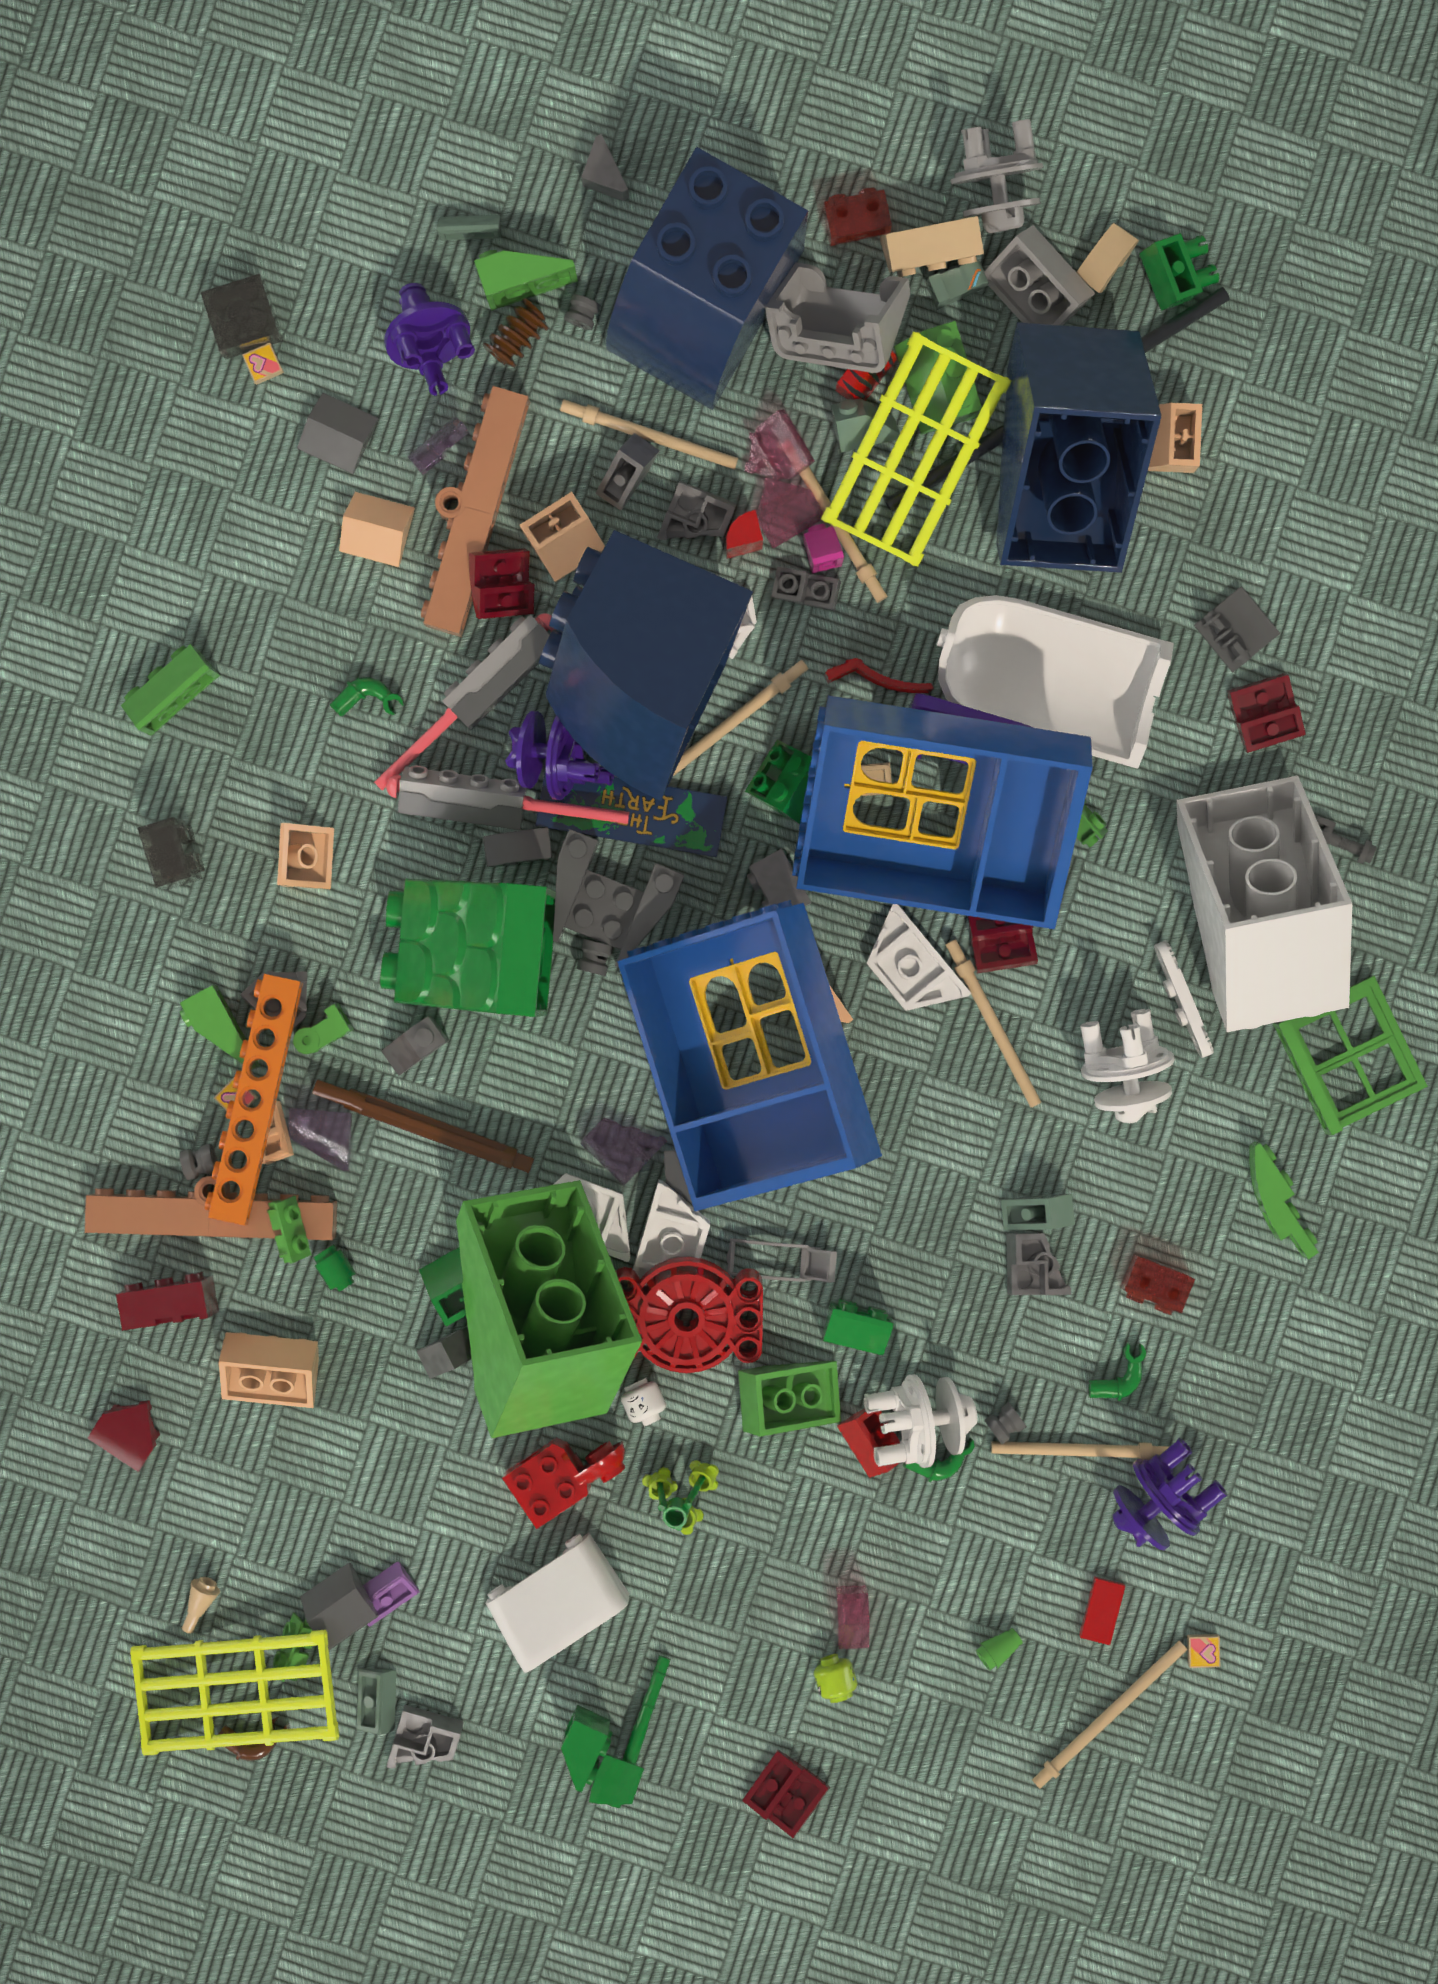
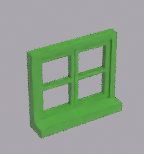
(1310, 1073)

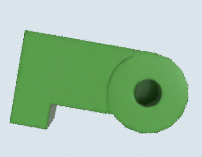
(315, 1038)

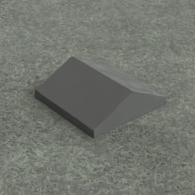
(337, 433)
(338, 1605)

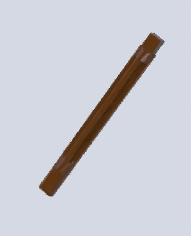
(425, 1126)

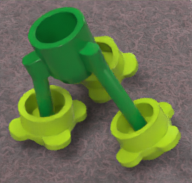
(678, 1511)

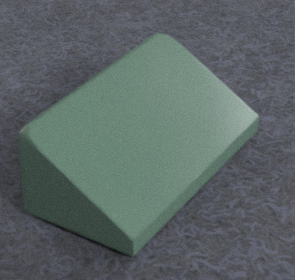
(469, 227)
(376, 1700)

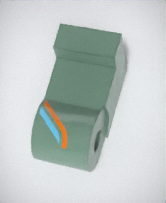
(956, 284)

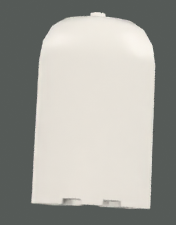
(1055, 672)

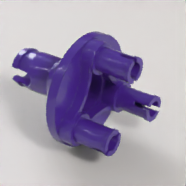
(427, 335)

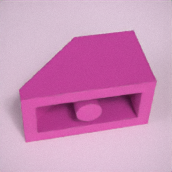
(822, 548)

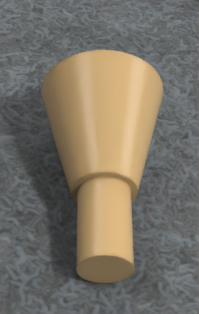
(202, 1594)

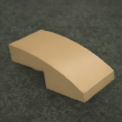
(1107, 257)

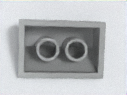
(1037, 281)

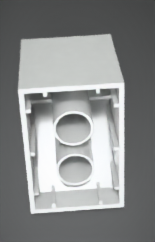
(1267, 903)

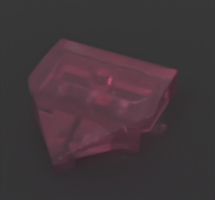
(778, 449)
(786, 510)

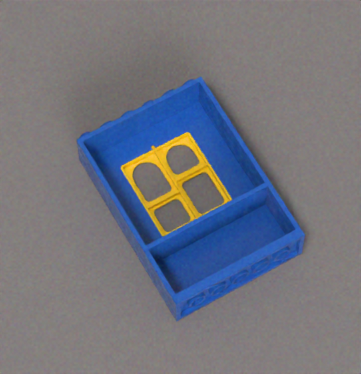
(1011, 825)
(768, 1126)

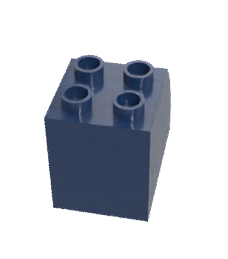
(705, 277)
(639, 656)

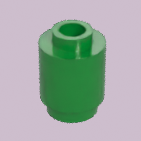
(334, 1268)

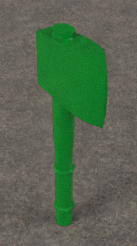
(617, 1777)

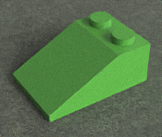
(515, 275)
(789, 1397)

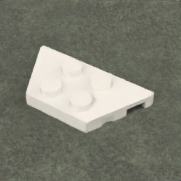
(911, 965)
(609, 1214)
(670, 1231)

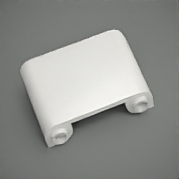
(558, 1603)

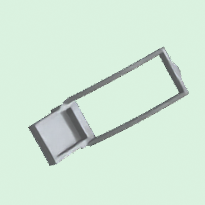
(815, 1262)

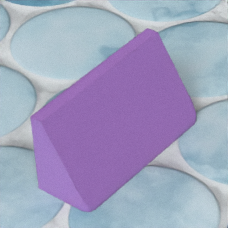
(390, 1590)

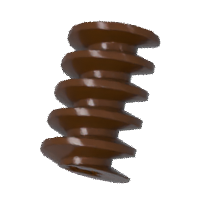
(517, 333)

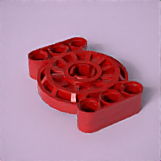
(693, 1285)

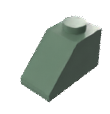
(852, 421)
(1038, 1212)

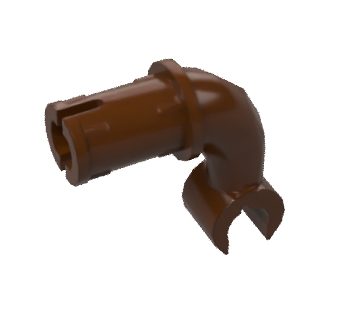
(253, 1751)

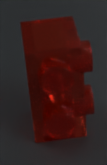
(856, 216)
(1157, 1284)

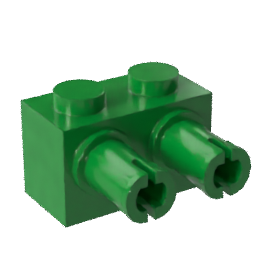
(1172, 271)

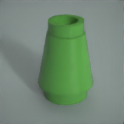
(998, 1649)

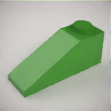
(213, 1019)

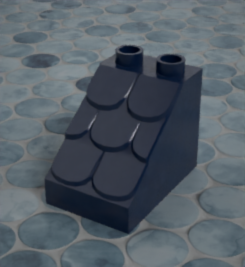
(1074, 446)

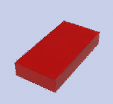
(1102, 1610)

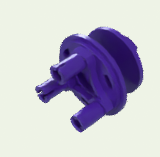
(563, 757)
(1167, 1496)

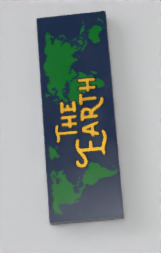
(679, 822)

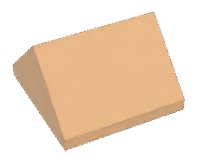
(375, 529)
(305, 856)

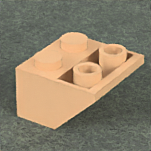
(1178, 439)
(561, 536)

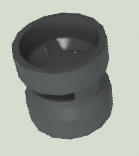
(594, 957)
(198, 1161)
(1005, 1423)

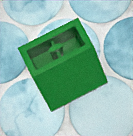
(782, 780)
(444, 1286)
(858, 1327)
(583, 1742)

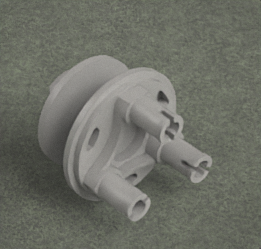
(982, 166)

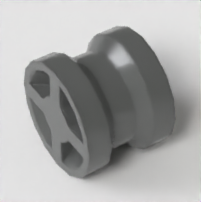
(582, 312)

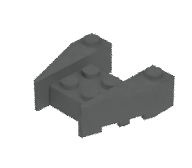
(604, 906)

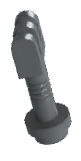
(1364, 851)

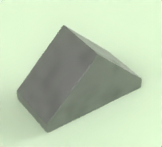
(602, 172)
(446, 1353)

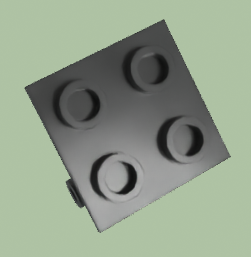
(1236, 629)

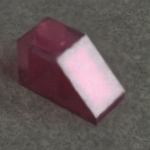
(852, 1617)

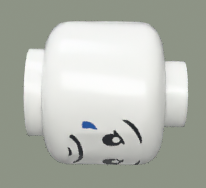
(643, 1402)

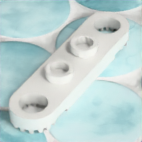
(1186, 1012)

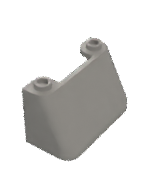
(835, 324)

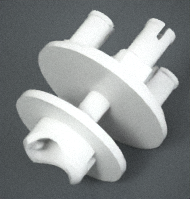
(1135, 1059)
(916, 1420)

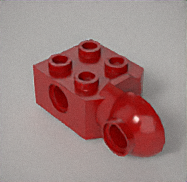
(557, 1478)

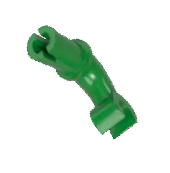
(360, 689)
(1122, 1386)
(942, 1469)

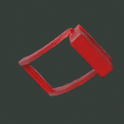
(858, 666)

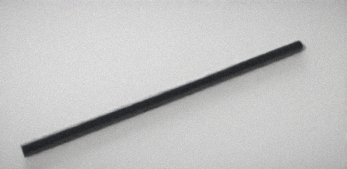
(1149, 341)

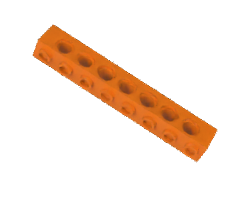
(218, 1204)

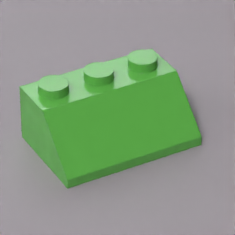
(949, 338)
(169, 689)

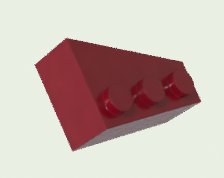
(167, 1301)

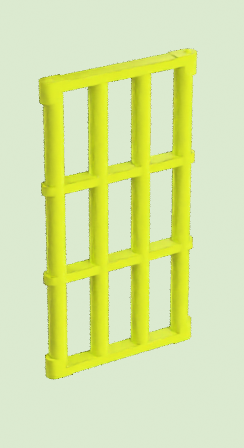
(916, 415)
(260, 1674)

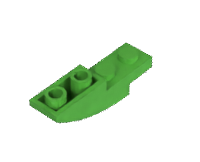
(1271, 1192)

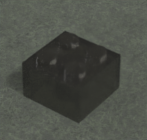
(241, 316)
(171, 853)

